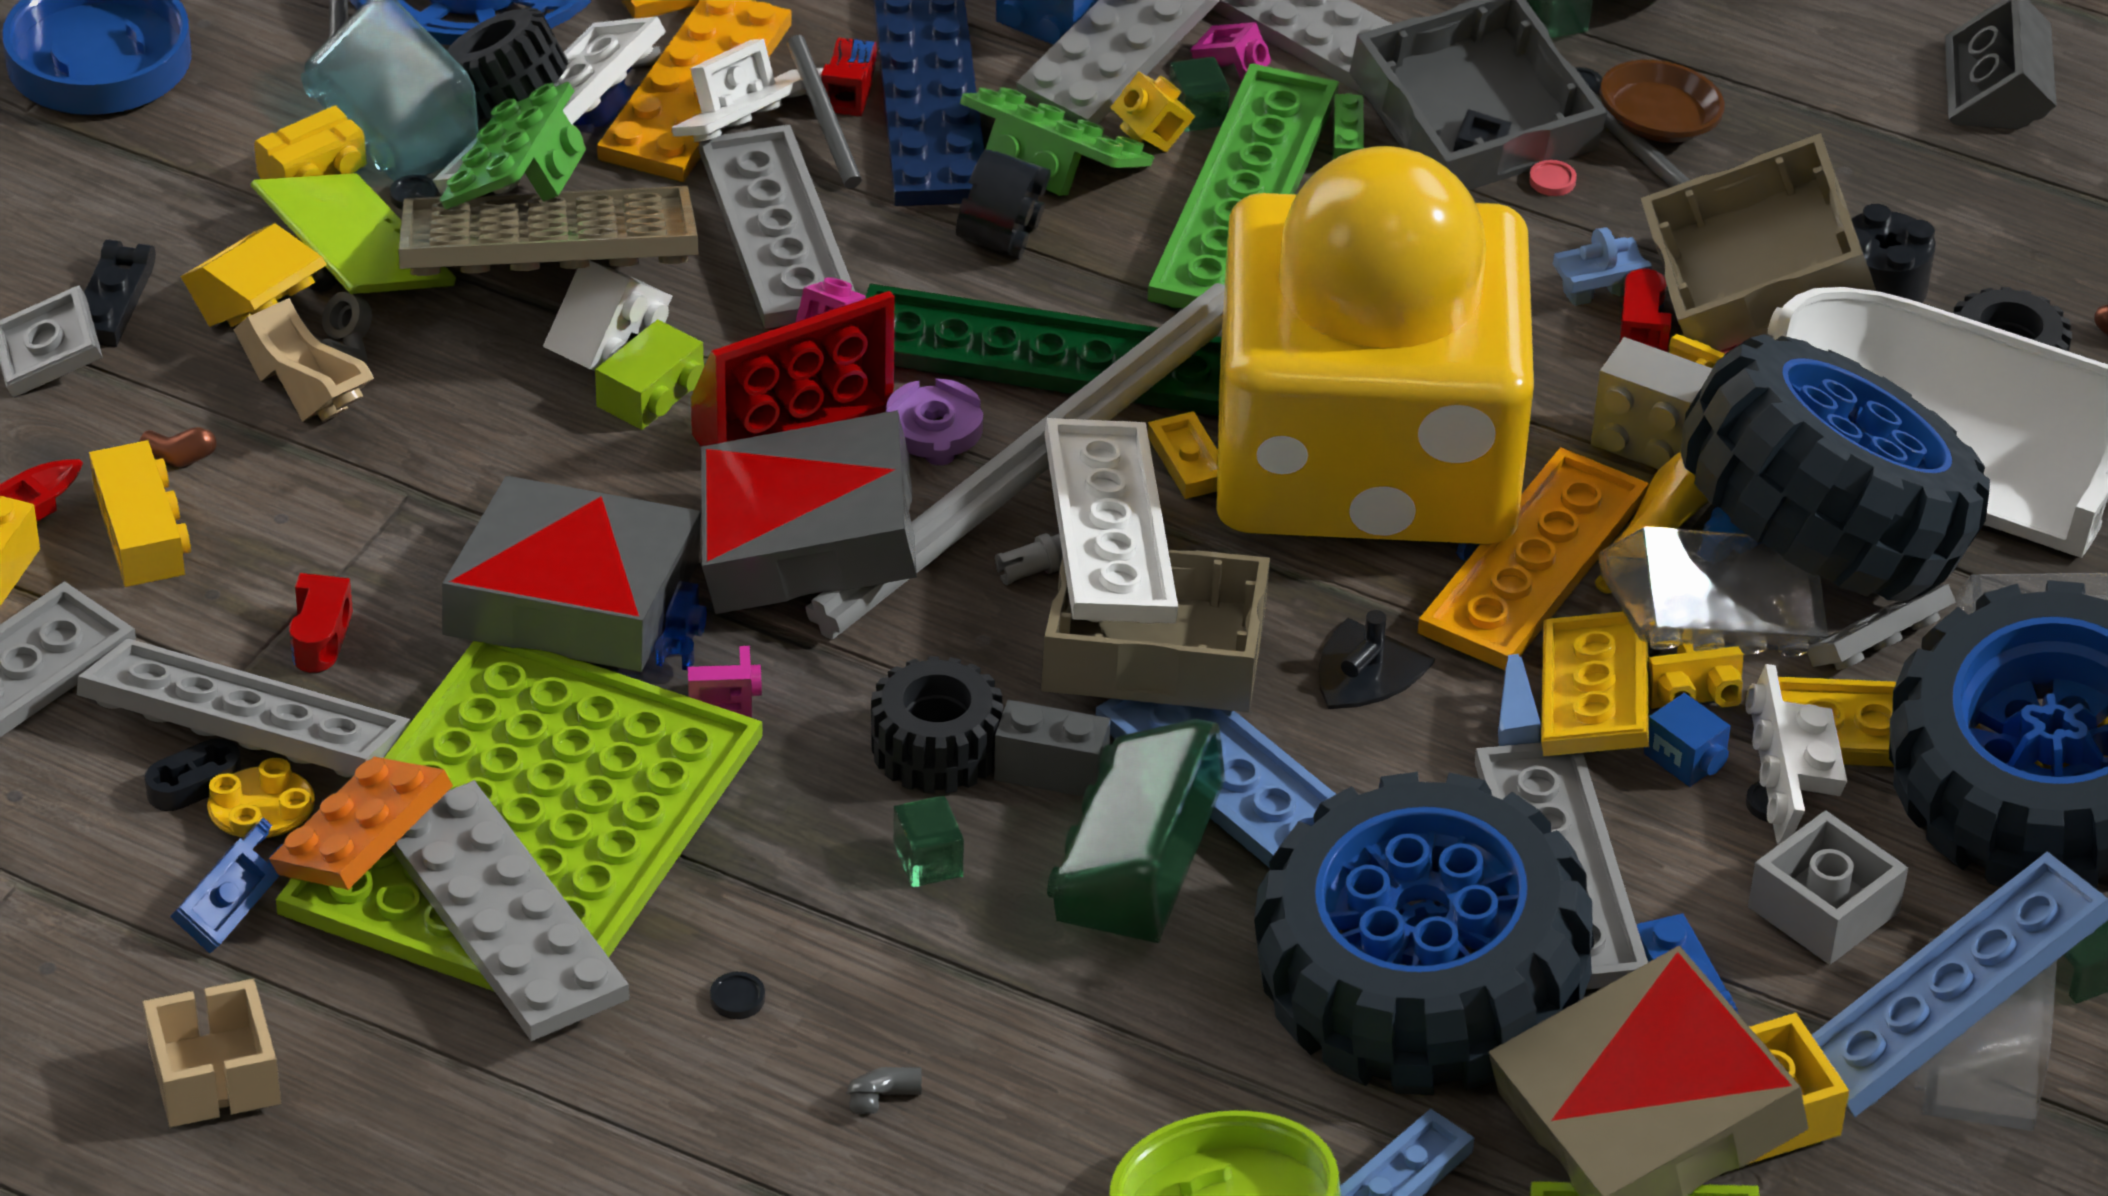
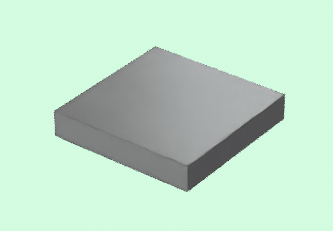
(47, 341)

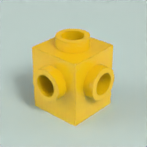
(1145, 105)

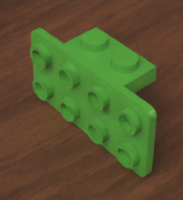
(521, 139)
(1049, 139)

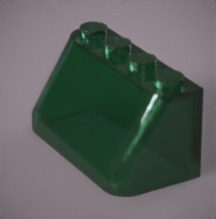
(1139, 830)

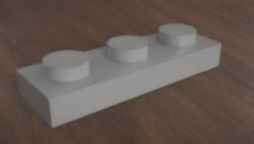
(1880, 628)

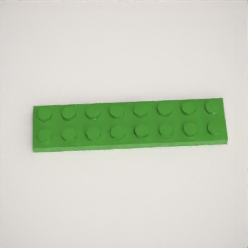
(1257, 150)

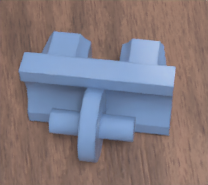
(1598, 265)

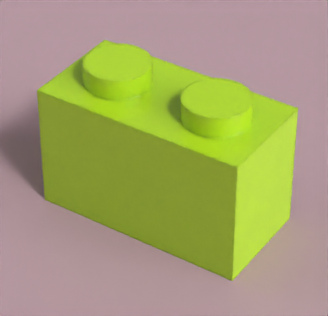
(649, 374)

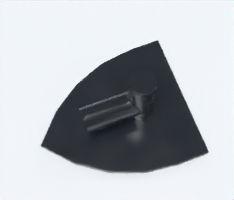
(1366, 665)

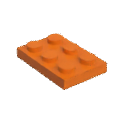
(360, 822)

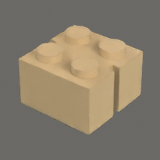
(217, 1070)

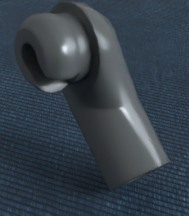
(882, 1081)

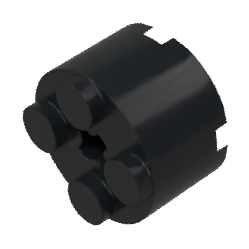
(1002, 203)
(1896, 251)

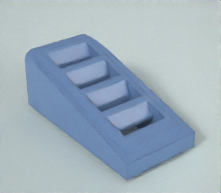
(1518, 713)

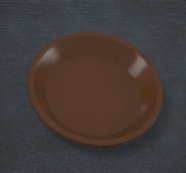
(1661, 100)

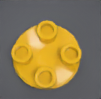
(258, 792)

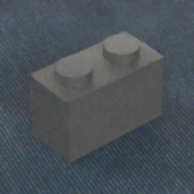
(1049, 747)

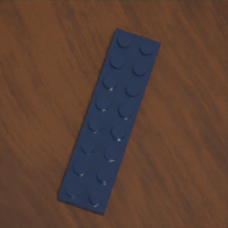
(923, 77)

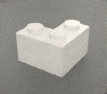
(602, 313)

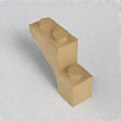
(312, 373)

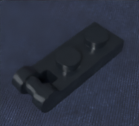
(116, 290)

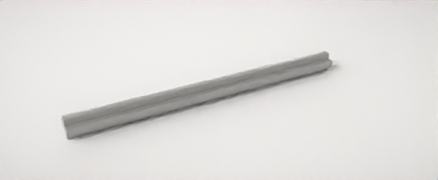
(1027, 456)

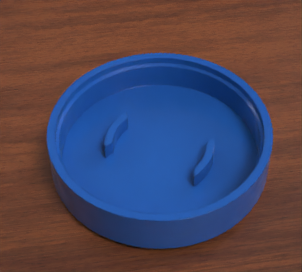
(96, 52)

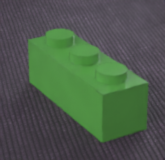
(1347, 124)

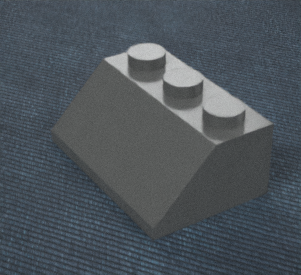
(2001, 67)

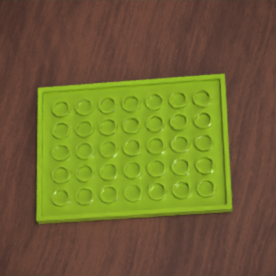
(582, 767)

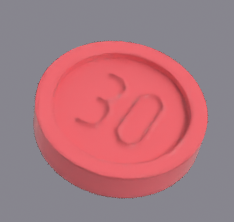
(1552, 178)

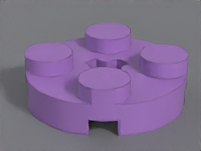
(941, 438)

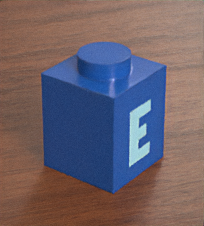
(1688, 740)

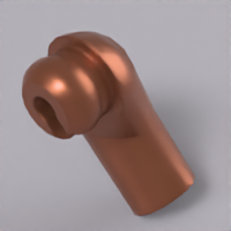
(181, 448)

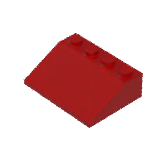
(799, 375)

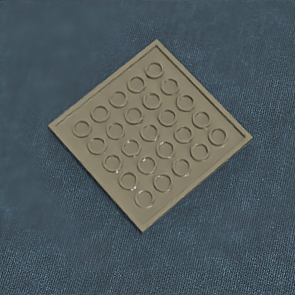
(564, 229)

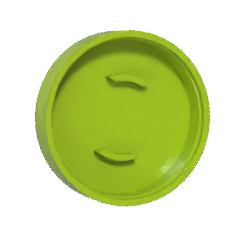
(1229, 1157)

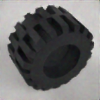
(509, 57)
(2019, 314)
(935, 724)

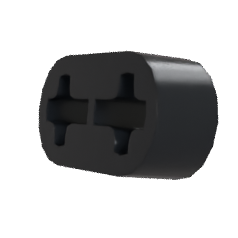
(190, 773)

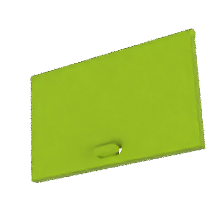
(348, 228)

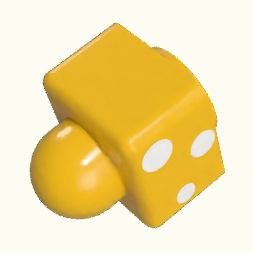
(1375, 357)

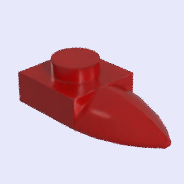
(42, 484)

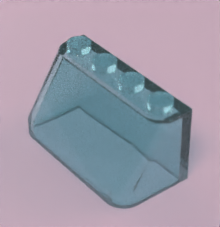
(397, 88)

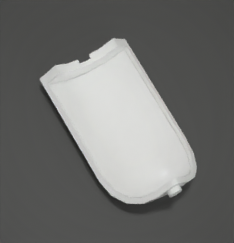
(2019, 403)

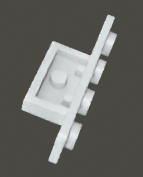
(735, 87)
(1795, 750)

